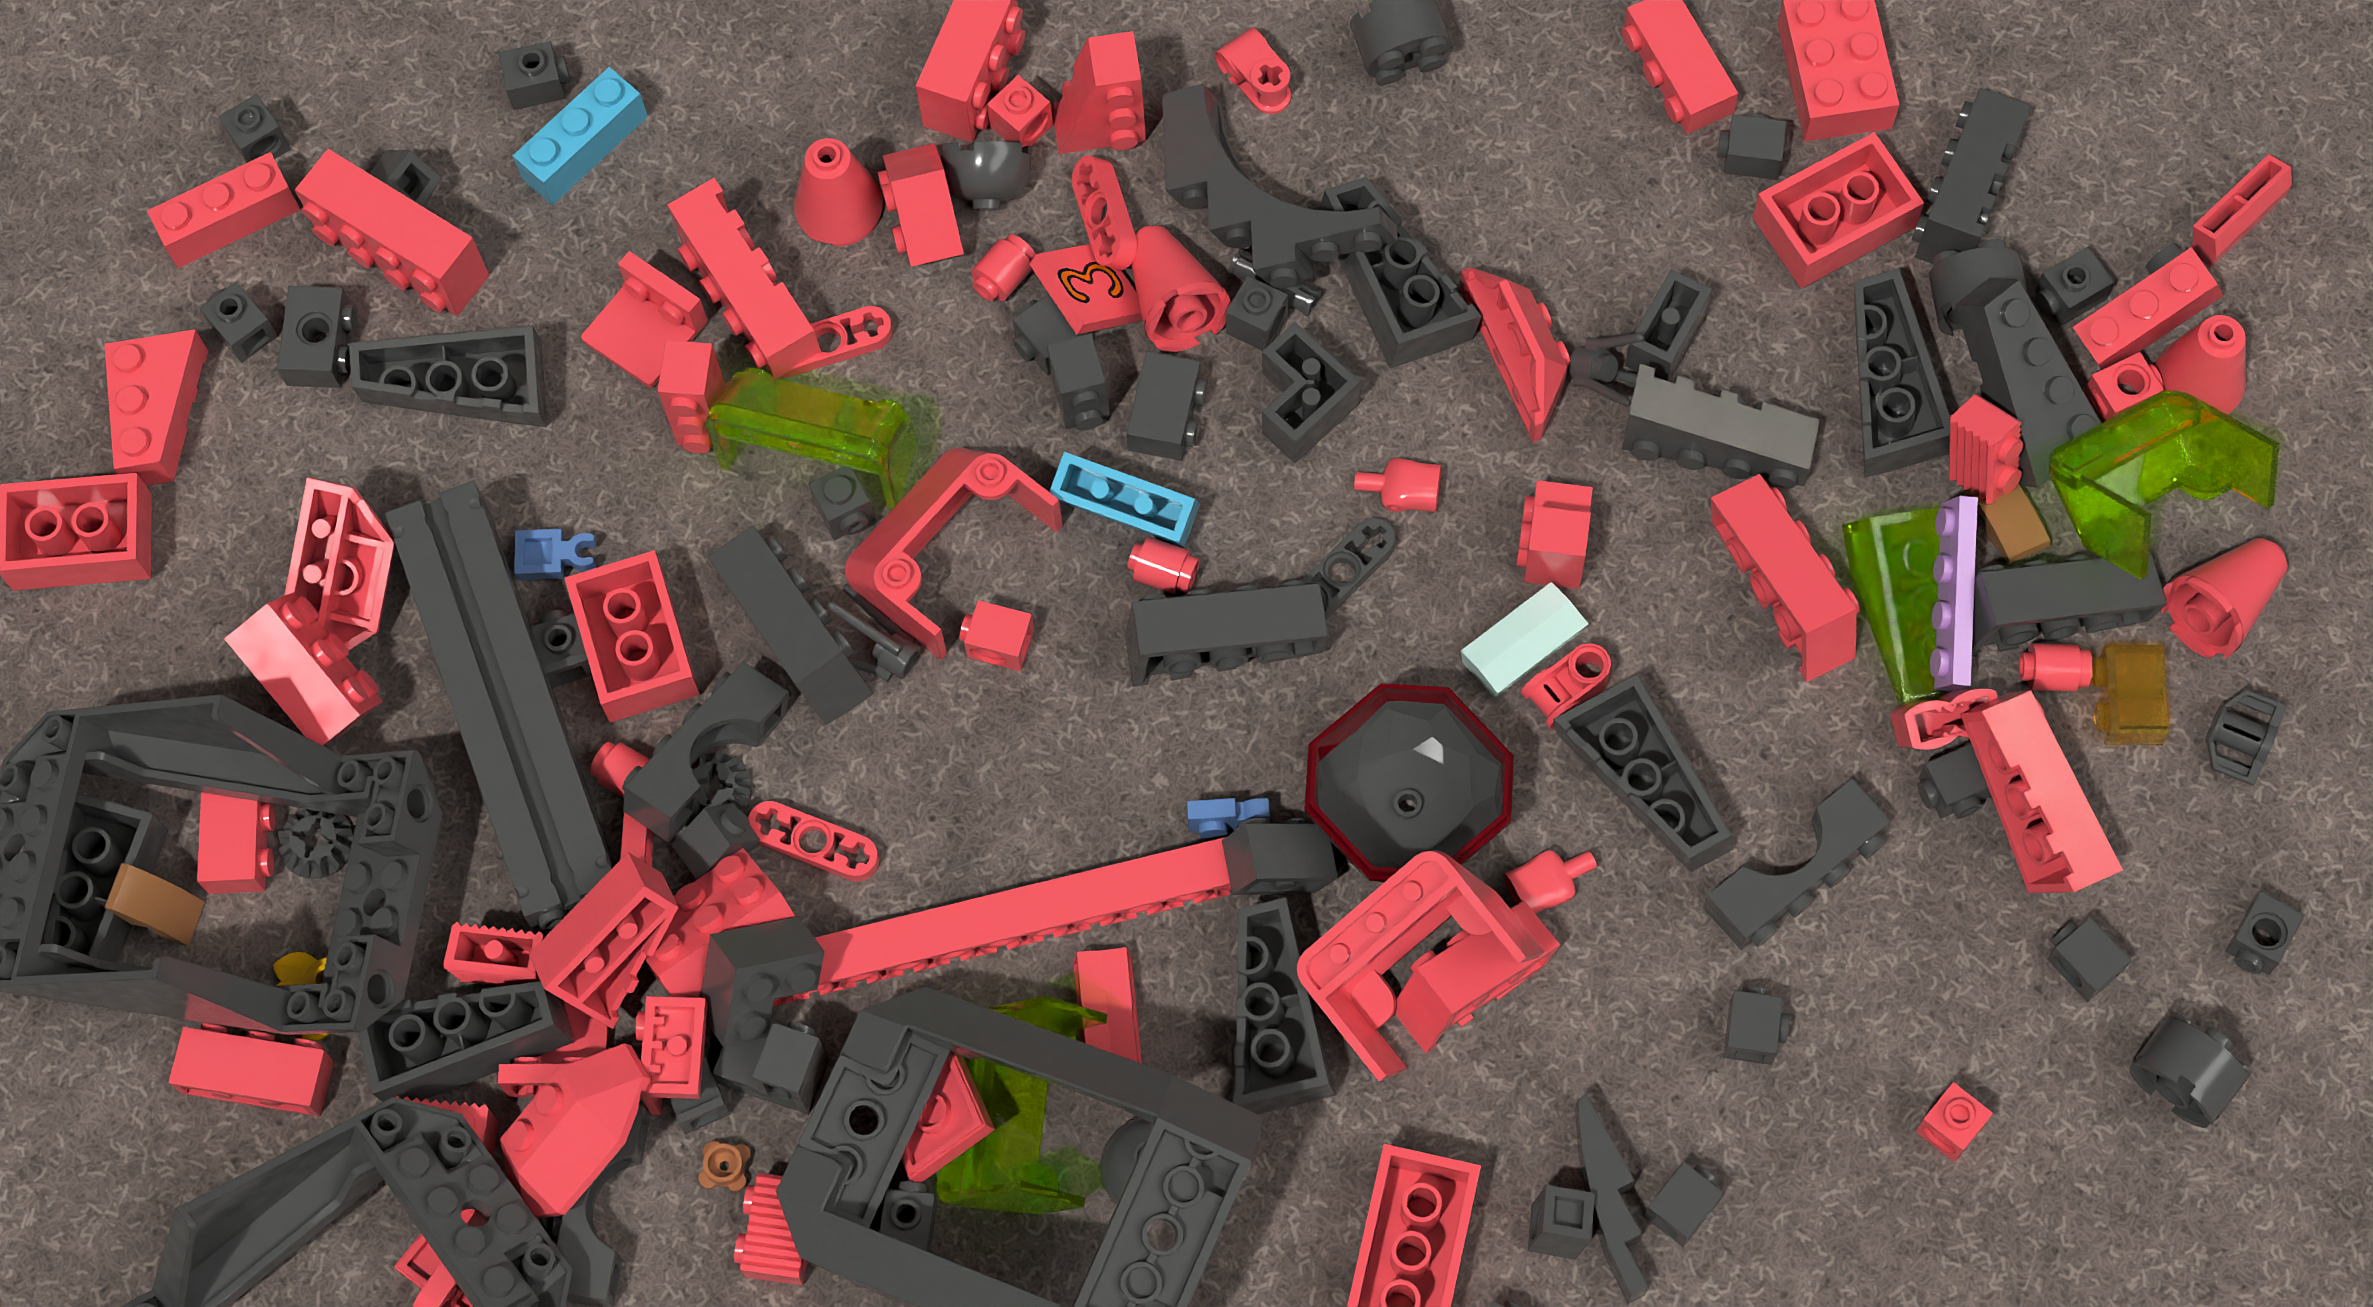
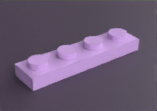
(1955, 578)

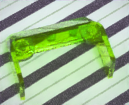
(814, 426)
(2148, 453)
(1004, 1166)

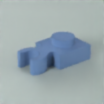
(545, 553)
(1217, 816)

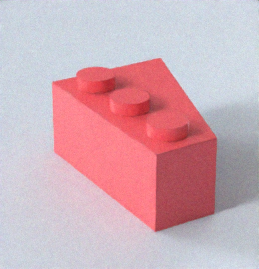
(1103, 98)
(150, 401)
(605, 939)
(1465, 978)

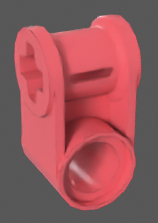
(1256, 71)
(1562, 687)

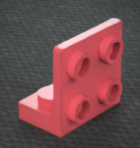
(641, 318)
(672, 1048)
(530, 1074)

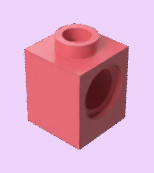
(1020, 113)
(2133, 371)
(997, 635)
(1954, 1122)

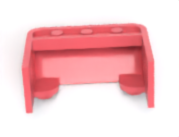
(884, 563)
(1348, 961)

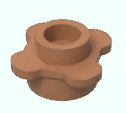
(714, 1156)

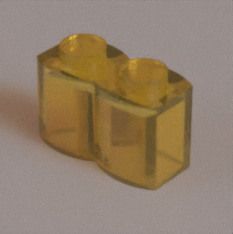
(2131, 695)

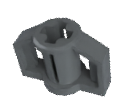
(2262, 734)

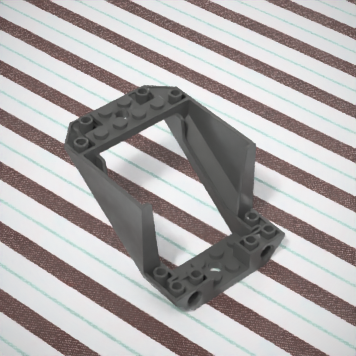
(236, 753)
(891, 1064)
(433, 1168)

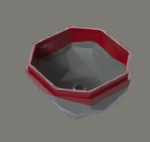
(1413, 748)

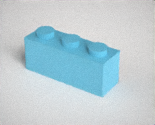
(580, 136)
(1124, 499)

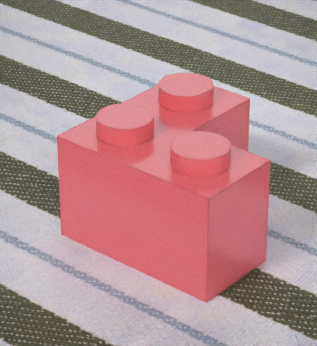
(920, 194)
(1555, 534)

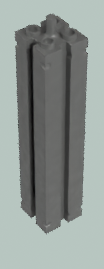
(503, 702)

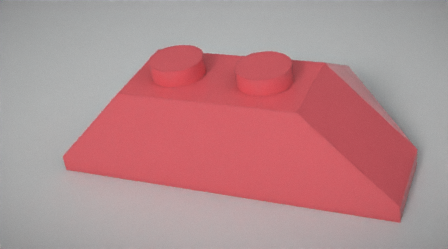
(1519, 344)
(341, 560)
(573, 1129)

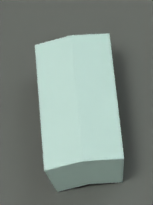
(1523, 639)

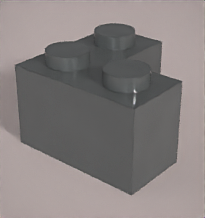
(1314, 389)
(750, 970)
(777, 1068)

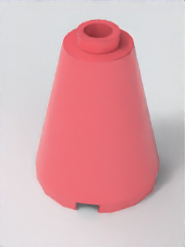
(836, 195)
(1175, 292)
(2208, 363)
(2224, 597)

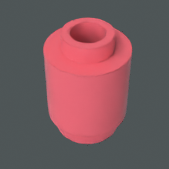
(1002, 268)
(1163, 566)
(2055, 667)
(614, 764)

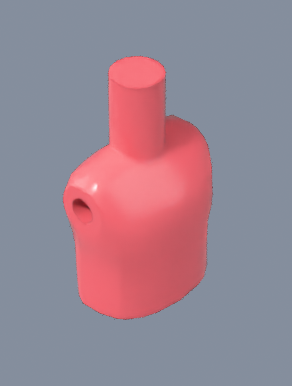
(1404, 485)
(1547, 879)

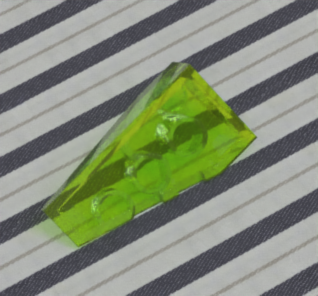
(1895, 580)

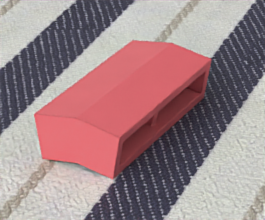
(2241, 209)
(1107, 985)

